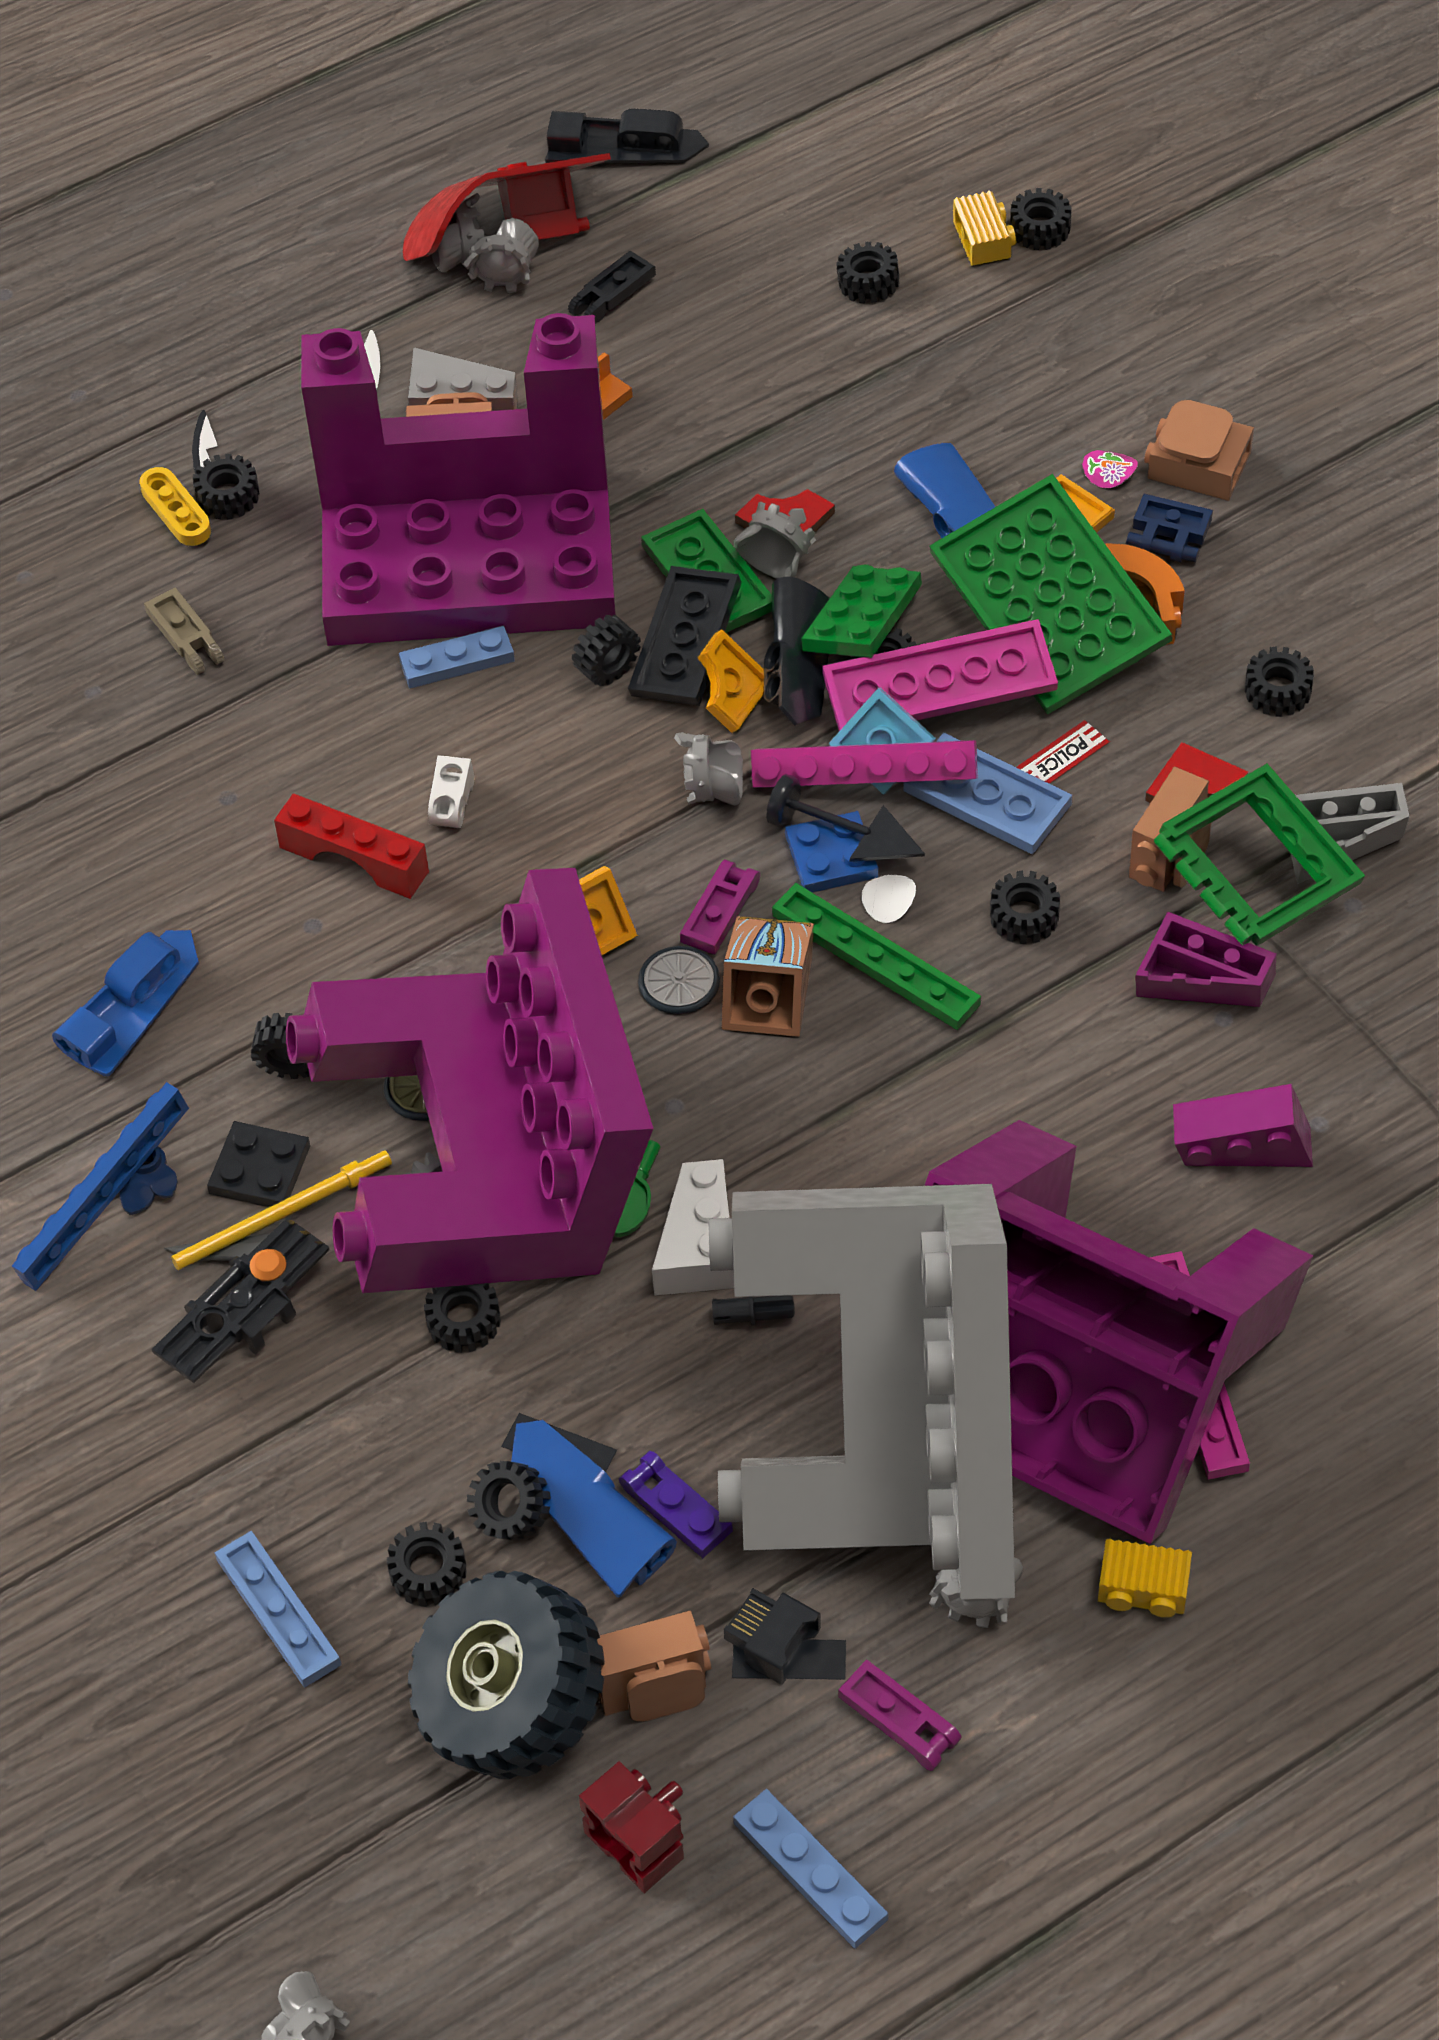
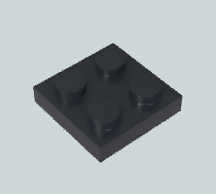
(258, 1165)

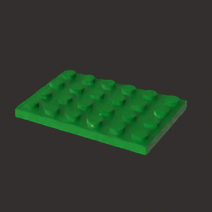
(1050, 565)

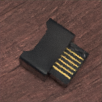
(771, 1631)

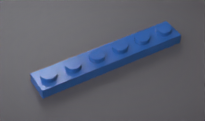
(100, 1187)

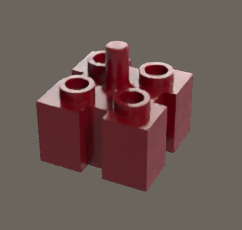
(632, 1825)

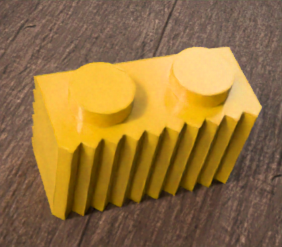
(983, 228)
(1144, 1577)

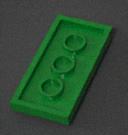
(701, 545)
(862, 611)

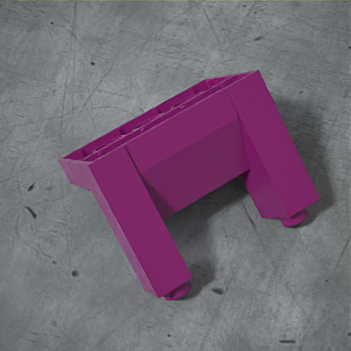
(461, 513)
(521, 1094)
(1110, 1346)

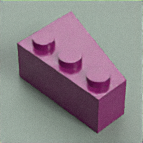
(1204, 966)
(1244, 1130)

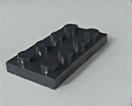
(685, 619)

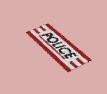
(1064, 752)

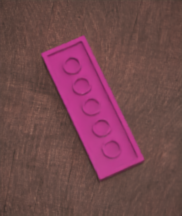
(947, 673)

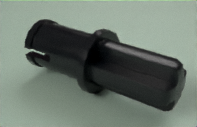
(752, 1309)

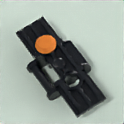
(248, 1307)

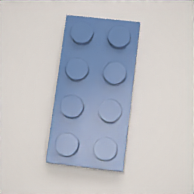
(999, 801)

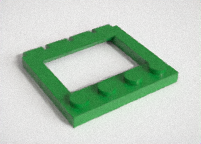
(1291, 824)

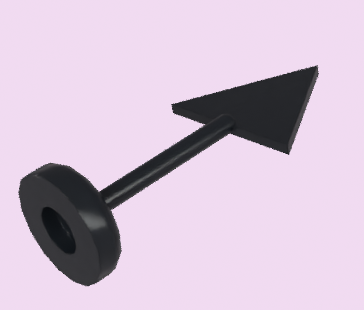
(880, 841)

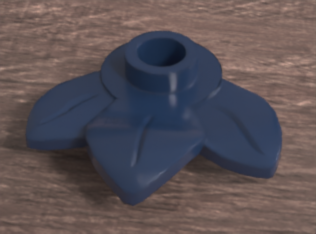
(147, 1182)

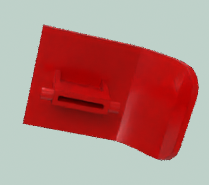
(532, 194)

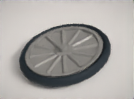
(679, 979)

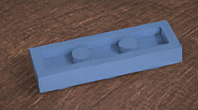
(456, 657)

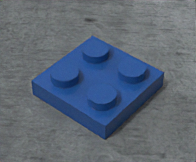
(824, 854)

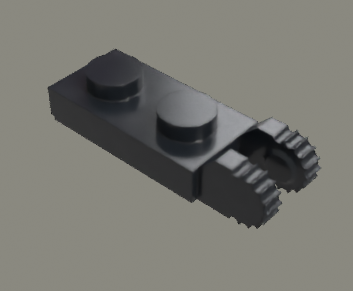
(612, 286)

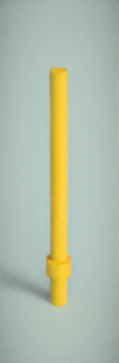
(348, 1177)

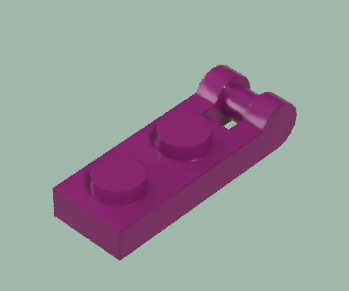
(719, 907)
(898, 1714)

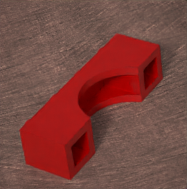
(388, 857)

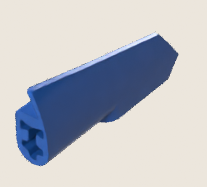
(944, 486)
(130, 1001)
(597, 1519)

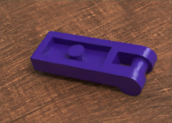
(676, 1505)

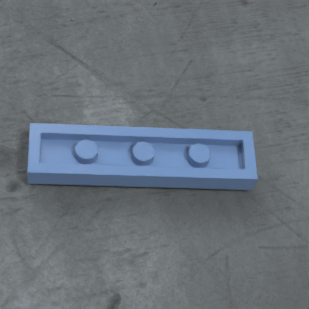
(278, 1609)
(810, 1868)

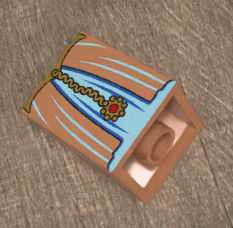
(767, 976)

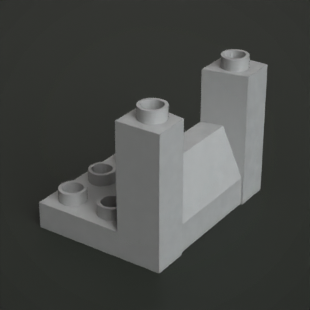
(919, 1374)

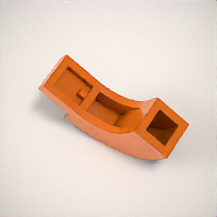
(1155, 581)

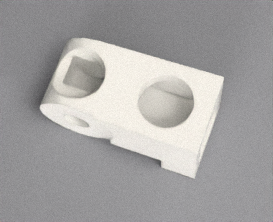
(450, 791)

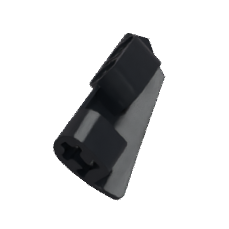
(634, 138)
(790, 674)

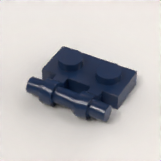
(1173, 520)

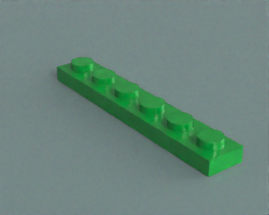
(879, 957)

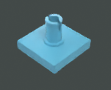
(881, 722)

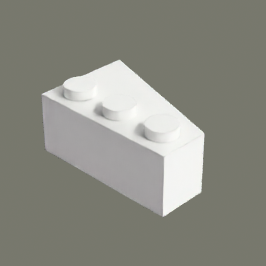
(683, 1251)

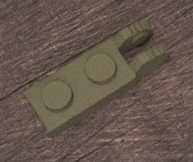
(183, 628)

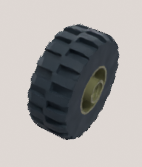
(506, 1675)

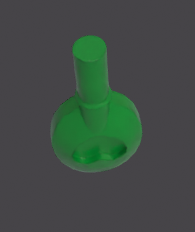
(639, 1199)

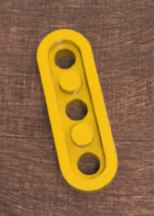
(168, 495)

